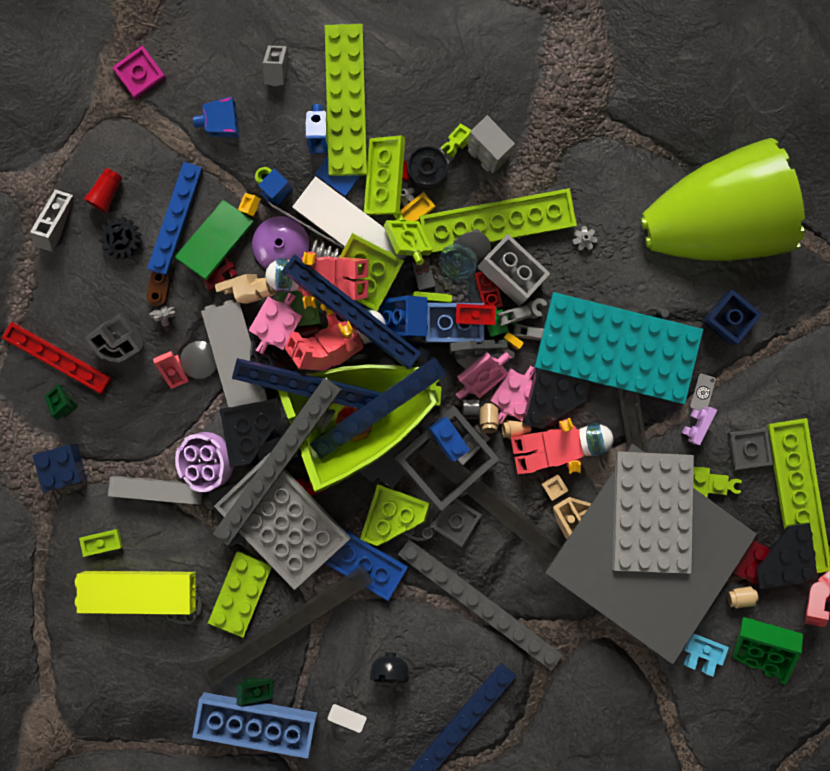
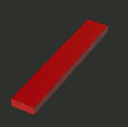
(56, 358)

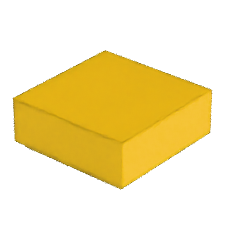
(513, 341)

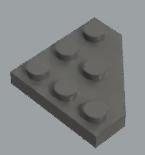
(461, 349)

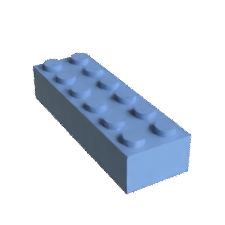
(255, 725)

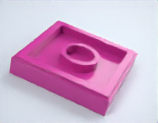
(139, 72)

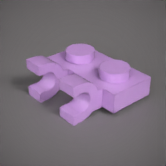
(697, 432)

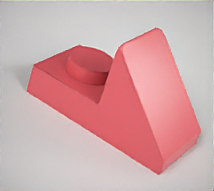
(171, 369)

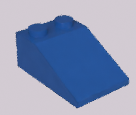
(406, 315)

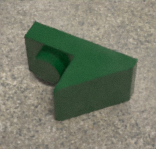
(60, 402)
(254, 690)

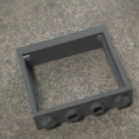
(462, 489)

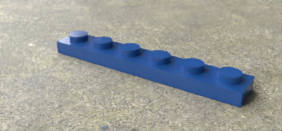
(175, 218)

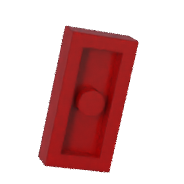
(475, 314)

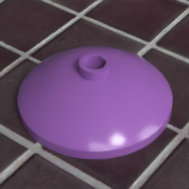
(288, 230)

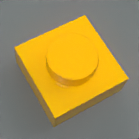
(249, 204)

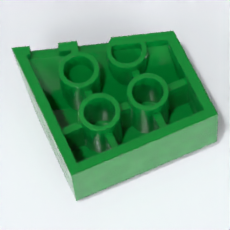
(768, 648)

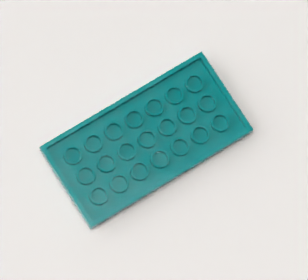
(618, 348)

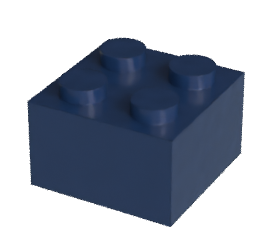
(732, 317)
(59, 467)

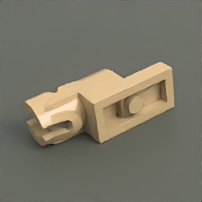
(246, 288)

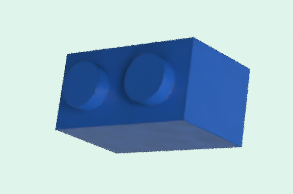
(275, 188)
(448, 439)

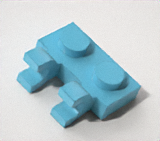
(707, 649)

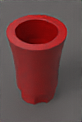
(104, 190)

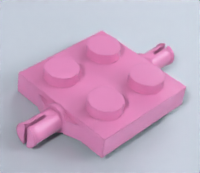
(275, 323)
(483, 375)
(513, 394)

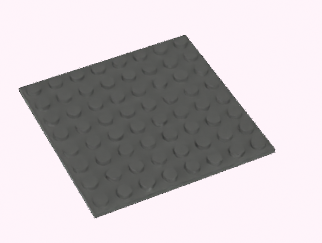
(651, 606)

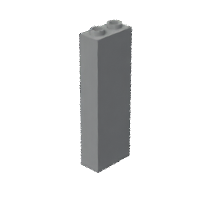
(228, 342)

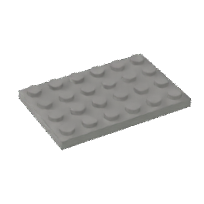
(653, 512)
(288, 528)

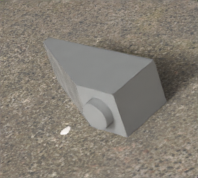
(51, 221)

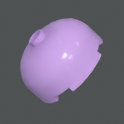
(203, 461)

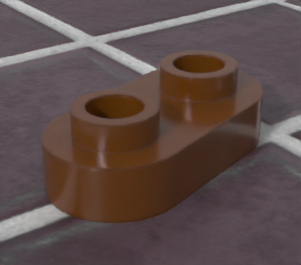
(160, 287)

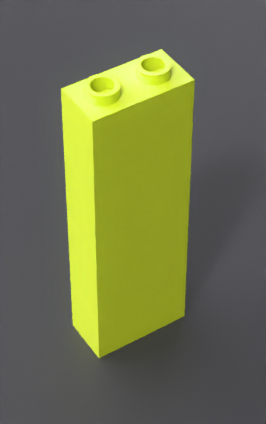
(136, 592)

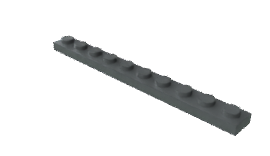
(277, 461)
(480, 604)

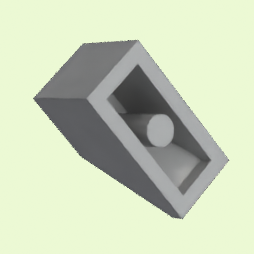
(275, 65)

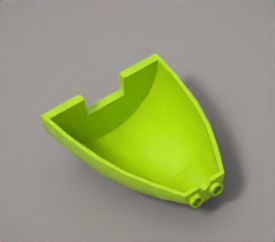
(730, 208)
(385, 433)

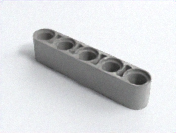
(153, 490)

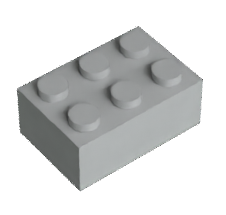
(489, 145)
(513, 270)

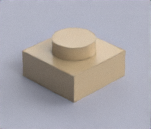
(554, 487)

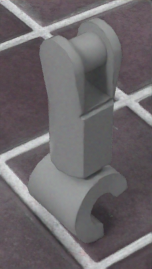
(523, 312)
(533, 333)

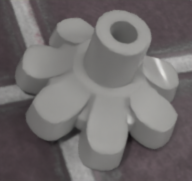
(407, 194)
(581, 238)
(163, 315)

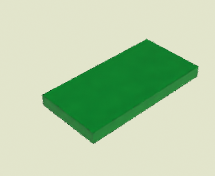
(214, 240)

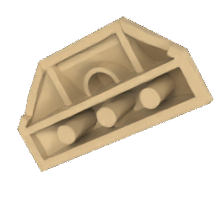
(569, 513)

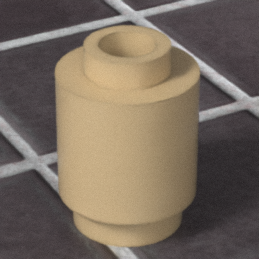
(488, 418)
(742, 597)

